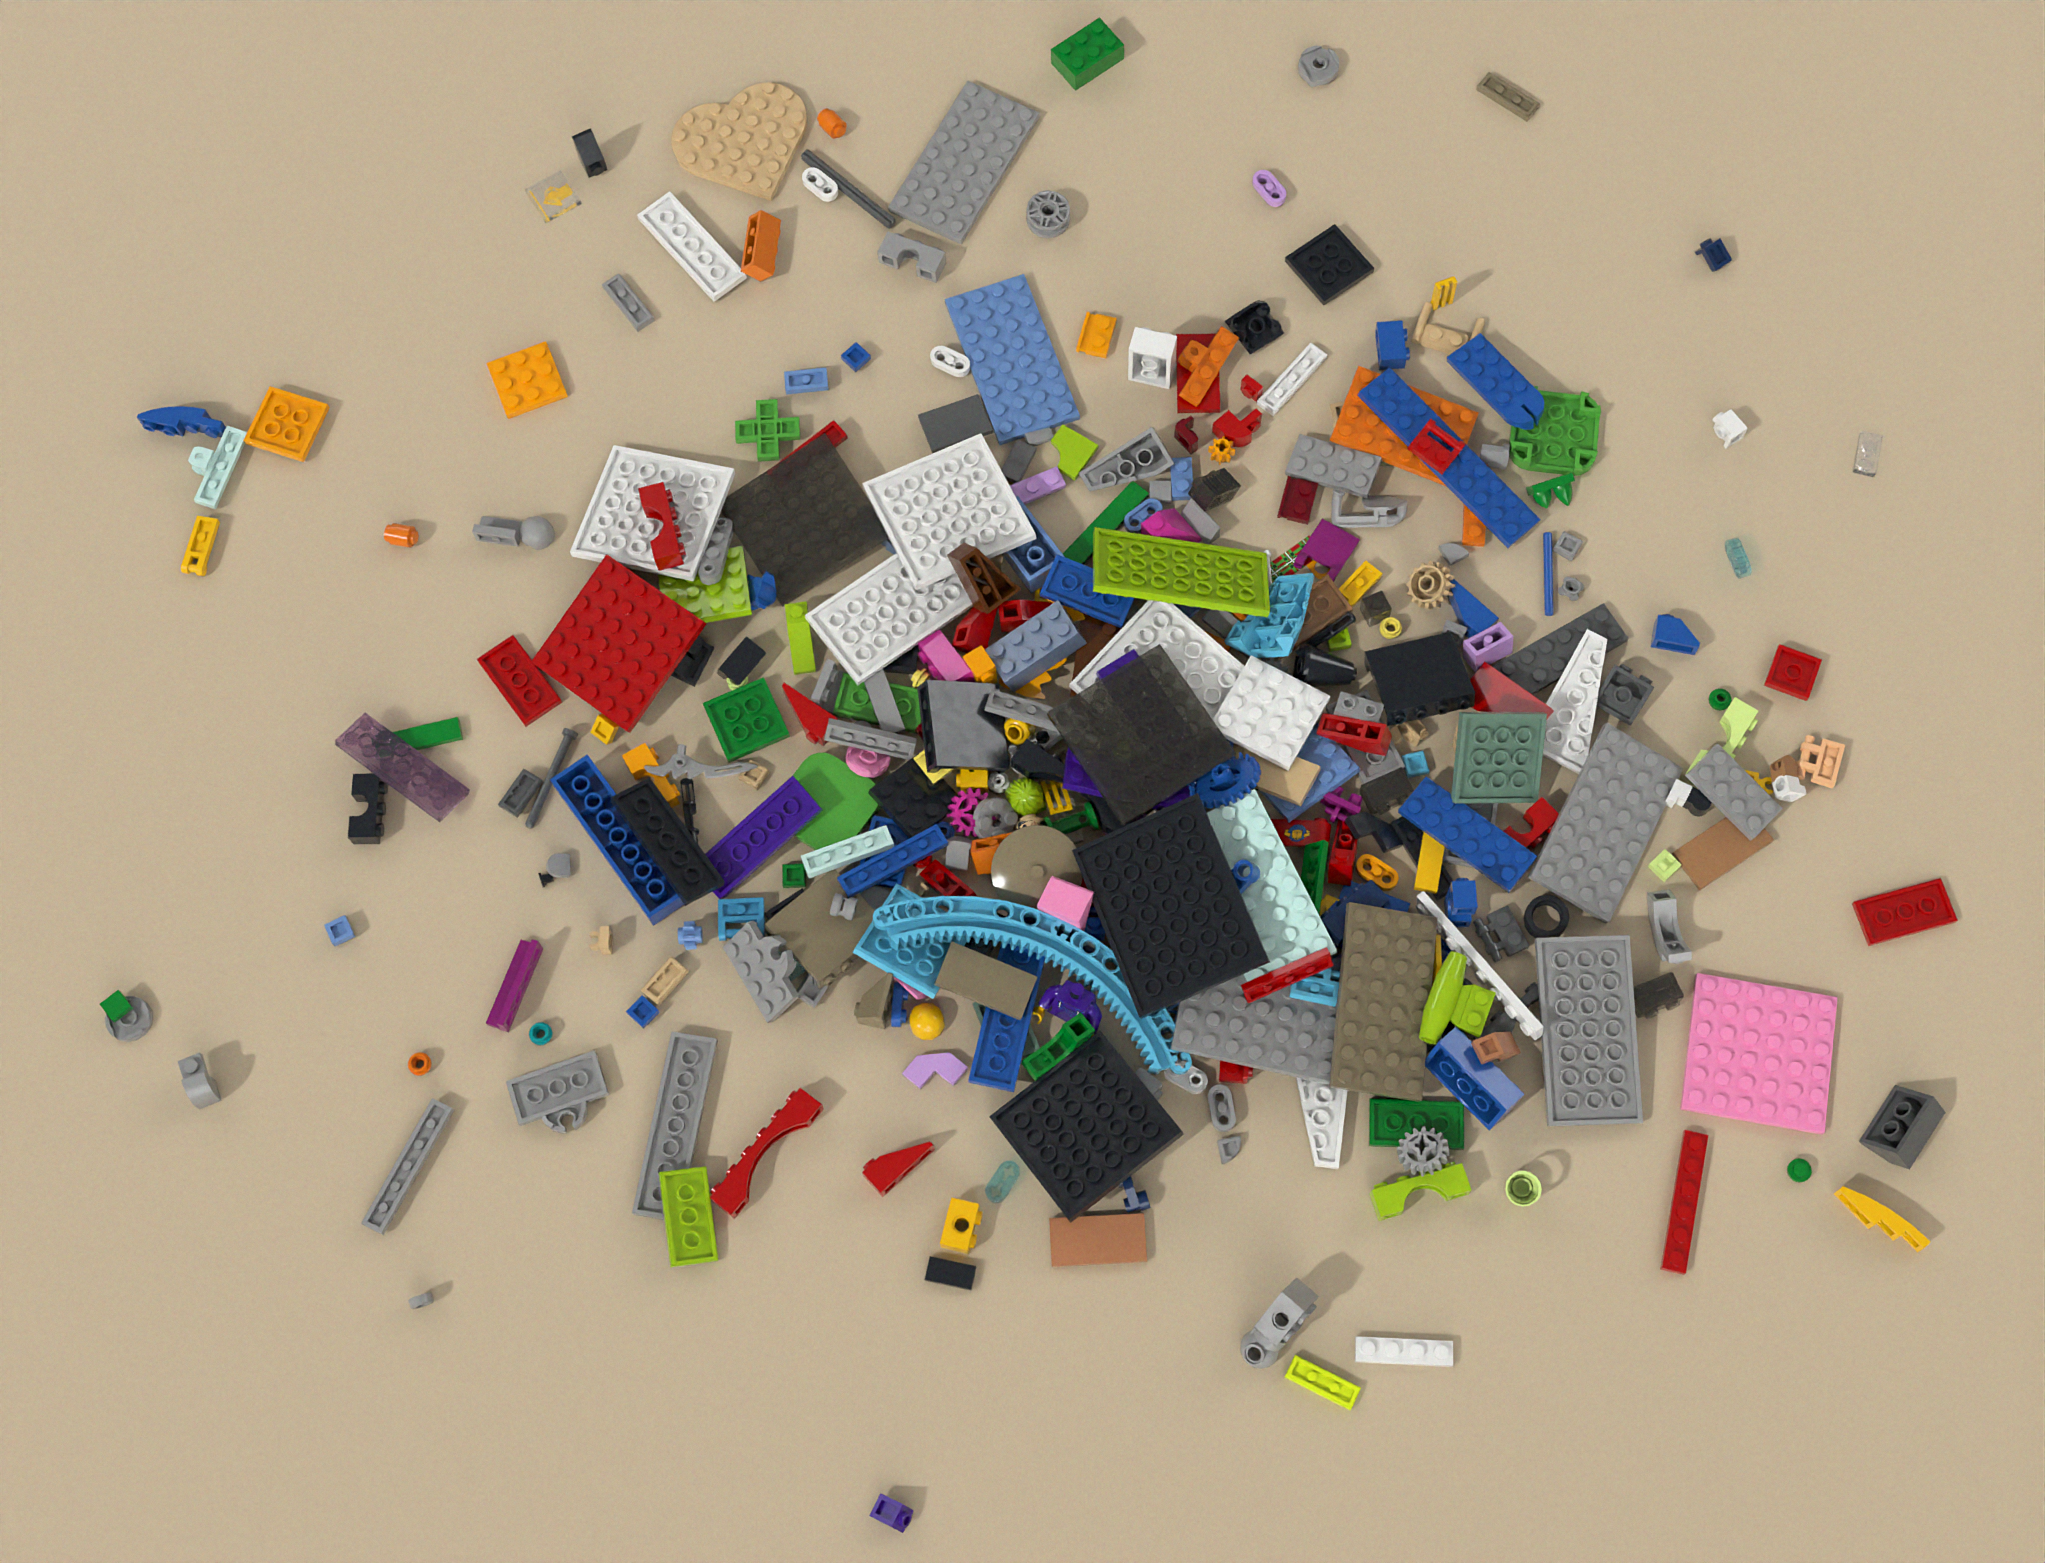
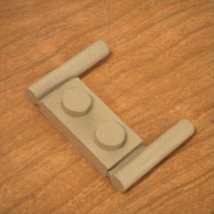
(1440, 338)

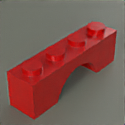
(666, 546)

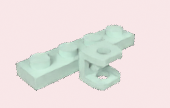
(216, 466)

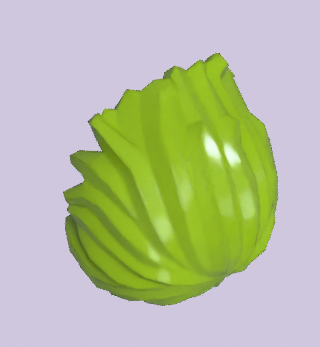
(1026, 796)

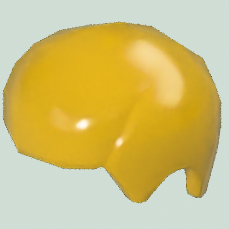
(926, 1021)

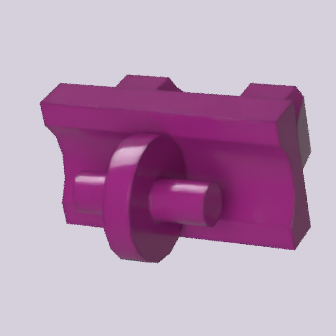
(1339, 807)

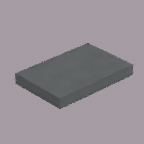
(954, 423)

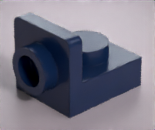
(1714, 253)

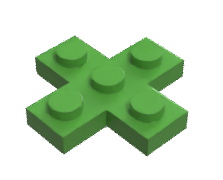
(767, 430)

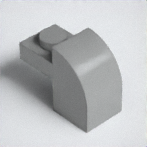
(197, 1082)

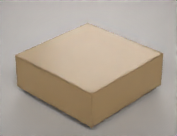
(755, 776)

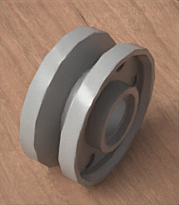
(1048, 225)

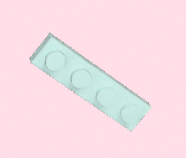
(847, 851)

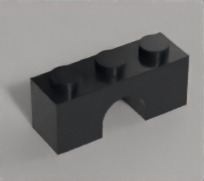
(368, 826)

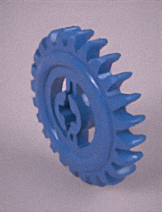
(1230, 786)

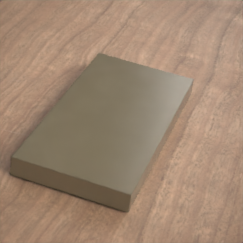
(985, 980)

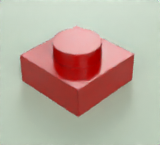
(1251, 388)

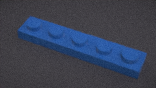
(892, 861)

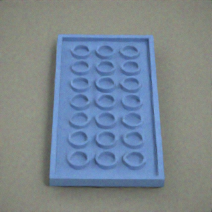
(1012, 359)

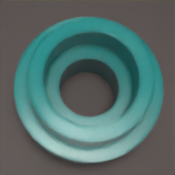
(535, 1029)

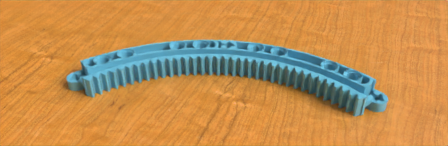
(979, 919)

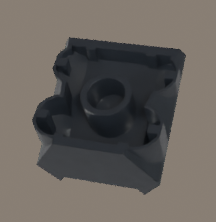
(1255, 326)

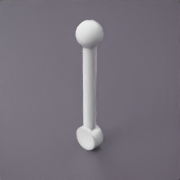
(1268, 553)

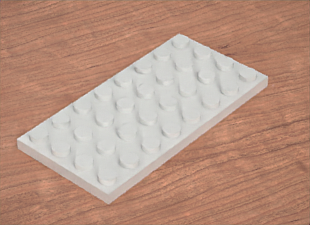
(884, 617)

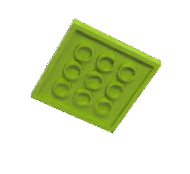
(717, 601)

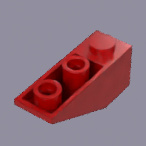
(1017, 612)
(974, 630)
(1342, 856)

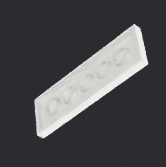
(691, 246)

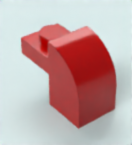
(1235, 430)

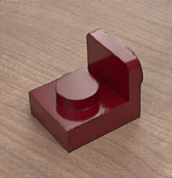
(1185, 435)

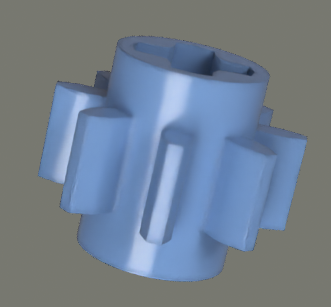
(690, 935)

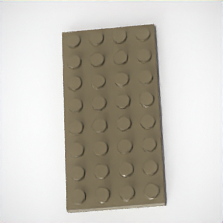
(1382, 1002)

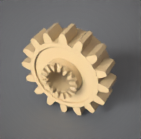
(1440, 588)

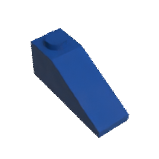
(1470, 611)

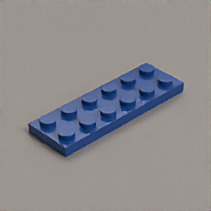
(1467, 834)

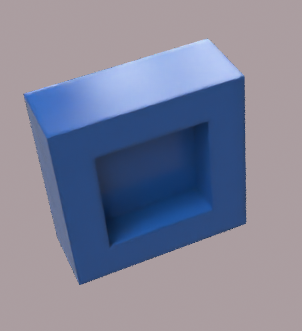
(855, 357)
(642, 1012)

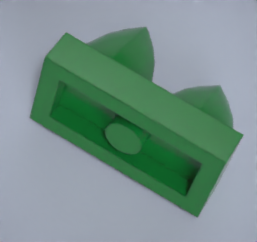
(1561, 486)

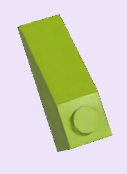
(800, 638)

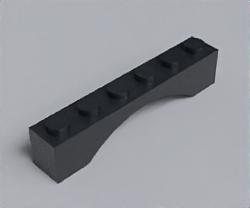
(1038, 764)

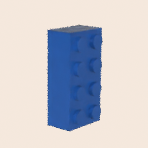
(1476, 1085)

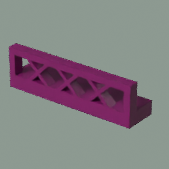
(514, 985)

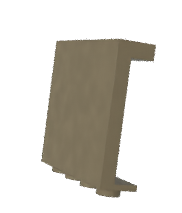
(818, 939)

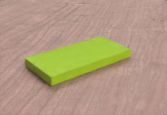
(688, 1216)

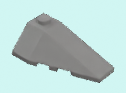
(1133, 461)

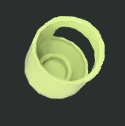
(1521, 1183)

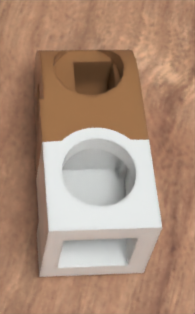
(1786, 780)

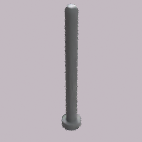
(569, 735)

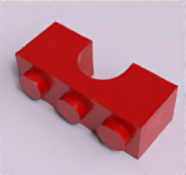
(1540, 818)

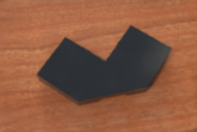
(1383, 832)

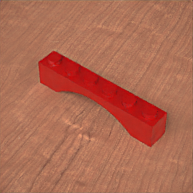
(735, 1189)

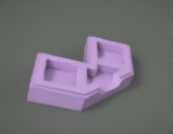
(925, 1066)

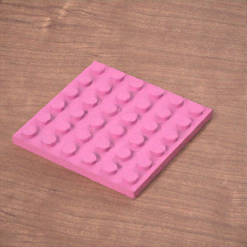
(1759, 1053)

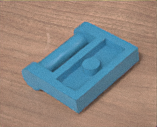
(740, 911)

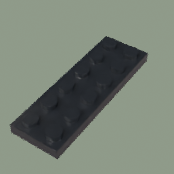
(667, 841)

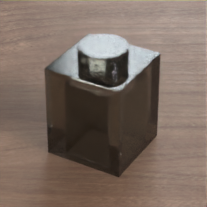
(1375, 608)

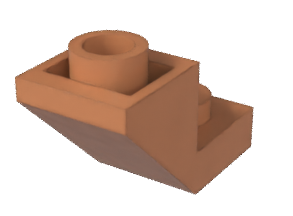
(1495, 1046)

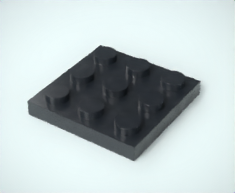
(1329, 264)
(913, 799)

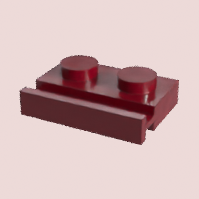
(1297, 500)

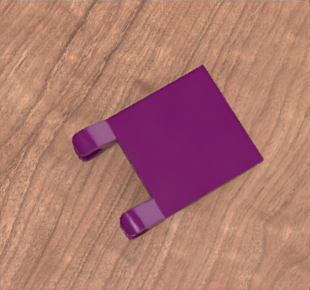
(1328, 547)

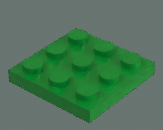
(746, 719)

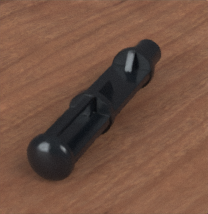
(1331, 630)
(689, 808)

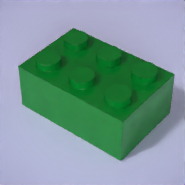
(1087, 53)

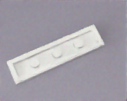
(1292, 379)

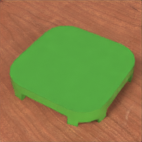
(1562, 440)
(841, 796)

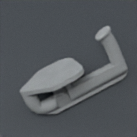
(1378, 518)

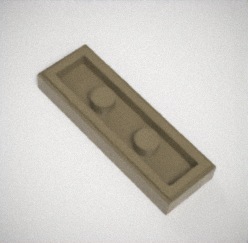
(1508, 96)

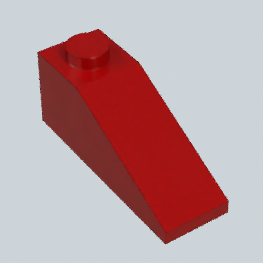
(809, 714)
(1356, 733)
(944, 881)
(893, 1167)

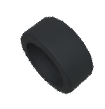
(1553, 902)

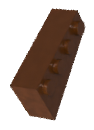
(1097, 635)

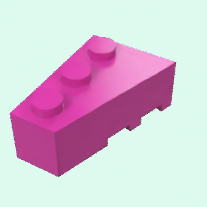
(943, 659)

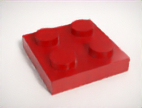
(1792, 672)

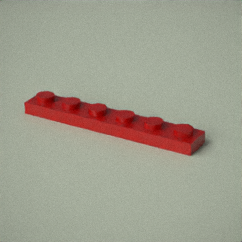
(1684, 1202)

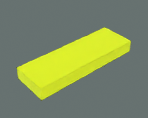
(1322, 1382)

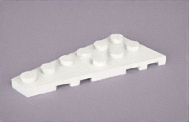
(1574, 705)
(1324, 1120)

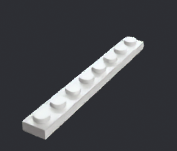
(1482, 969)

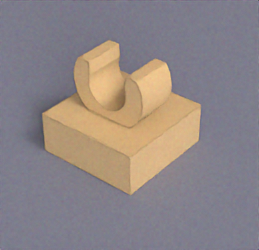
(605, 940)

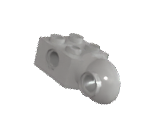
(1278, 1324)

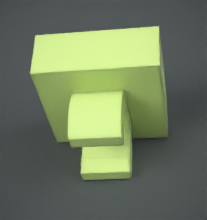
(1664, 865)

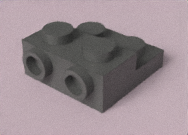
(1624, 693)

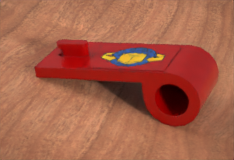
(1302, 832)

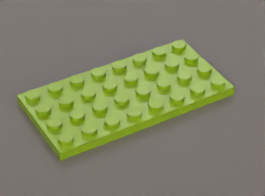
(1180, 572)

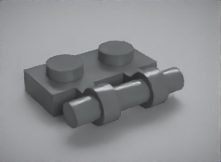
(1506, 930)

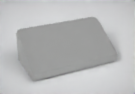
(1201, 522)

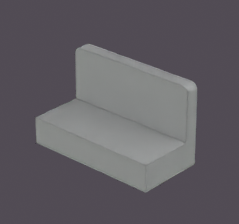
(497, 531)

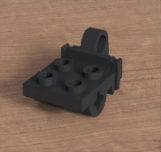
(693, 662)

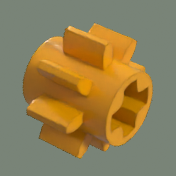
(1221, 444)

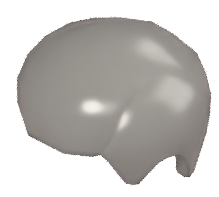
(537, 532)

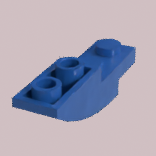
(178, 419)

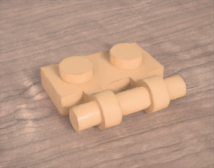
(1827, 762)

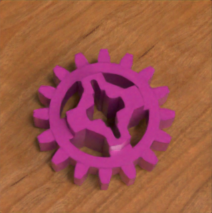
(969, 804)

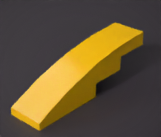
(1873, 1213)

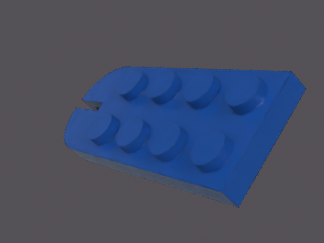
(1498, 382)

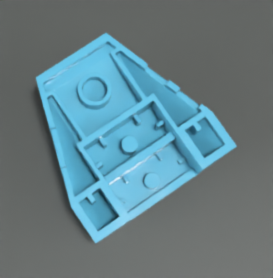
(1280, 630)

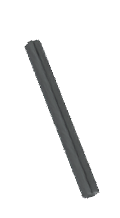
(850, 190)

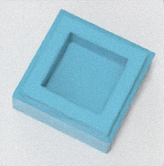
(1415, 764)

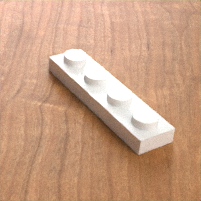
(1404, 1351)

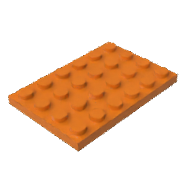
(1364, 431)

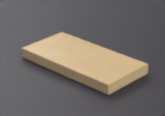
(1284, 784)

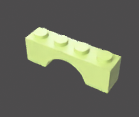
(1735, 722)

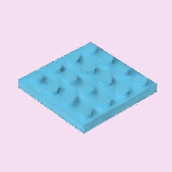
(913, 965)

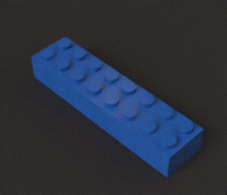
(590, 801)

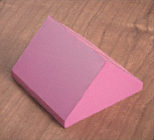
(1066, 902)

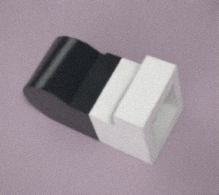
(1688, 798)

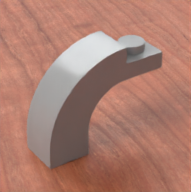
(1665, 927)

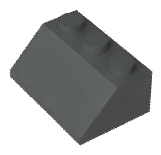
(1903, 1126)

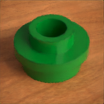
(1719, 705)

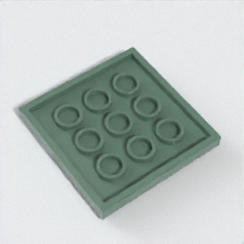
(1498, 757)

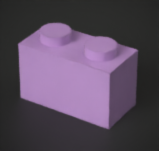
(1488, 646)

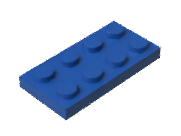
(1073, 587)

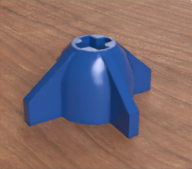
(762, 591)

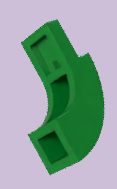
(1068, 1039)

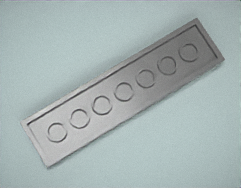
(675, 1116)

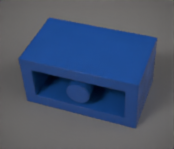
(1391, 345)

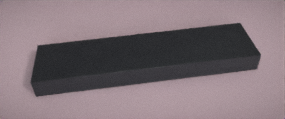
(1412, 839)

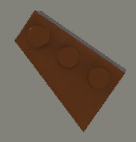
(981, 578)

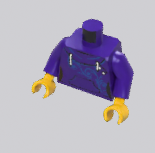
(1069, 1001)

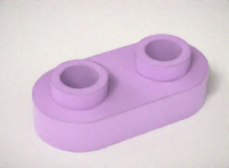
(1270, 189)

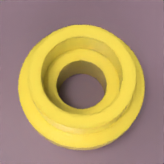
(1390, 622)
(920, 677)

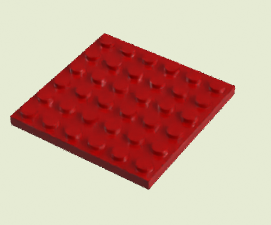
(618, 643)

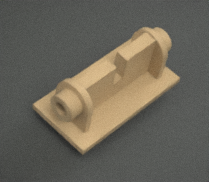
(1413, 731)

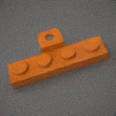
(1205, 363)

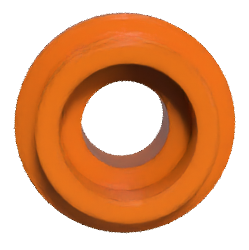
(417, 1057)

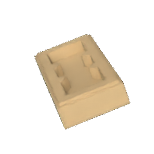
(664, 981)

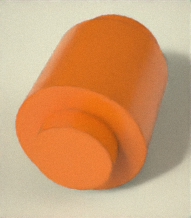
(832, 123)
(401, 535)

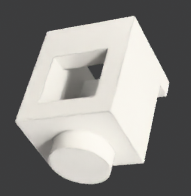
(1729, 427)

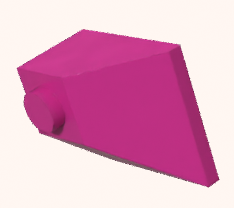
(1170, 525)

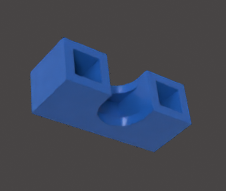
(1461, 902)

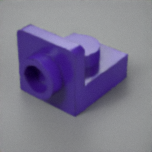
(891, 1513)

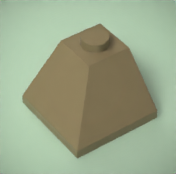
(876, 1003)

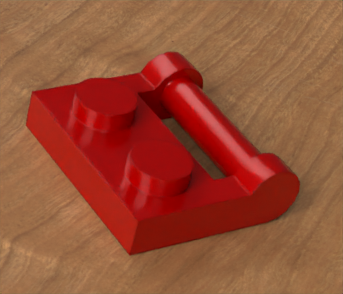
(1433, 452)

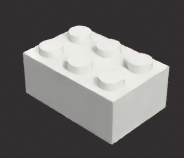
(1152, 357)

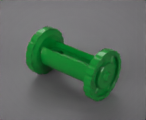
(1072, 823)

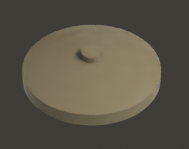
(1029, 860)

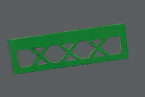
(1314, 870)

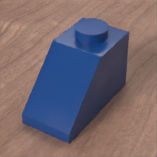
(1673, 635)

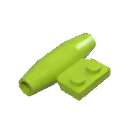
(1454, 1002)

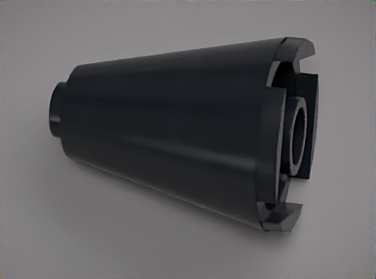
(1322, 668)

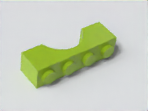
(1449, 1183)

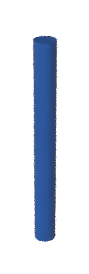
(1548, 574)

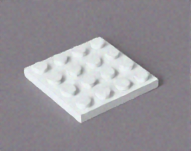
(1270, 712)

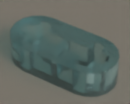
(1737, 558)
(1007, 1184)

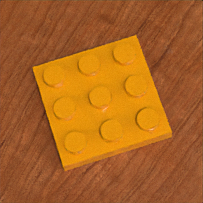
(527, 380)
(286, 424)

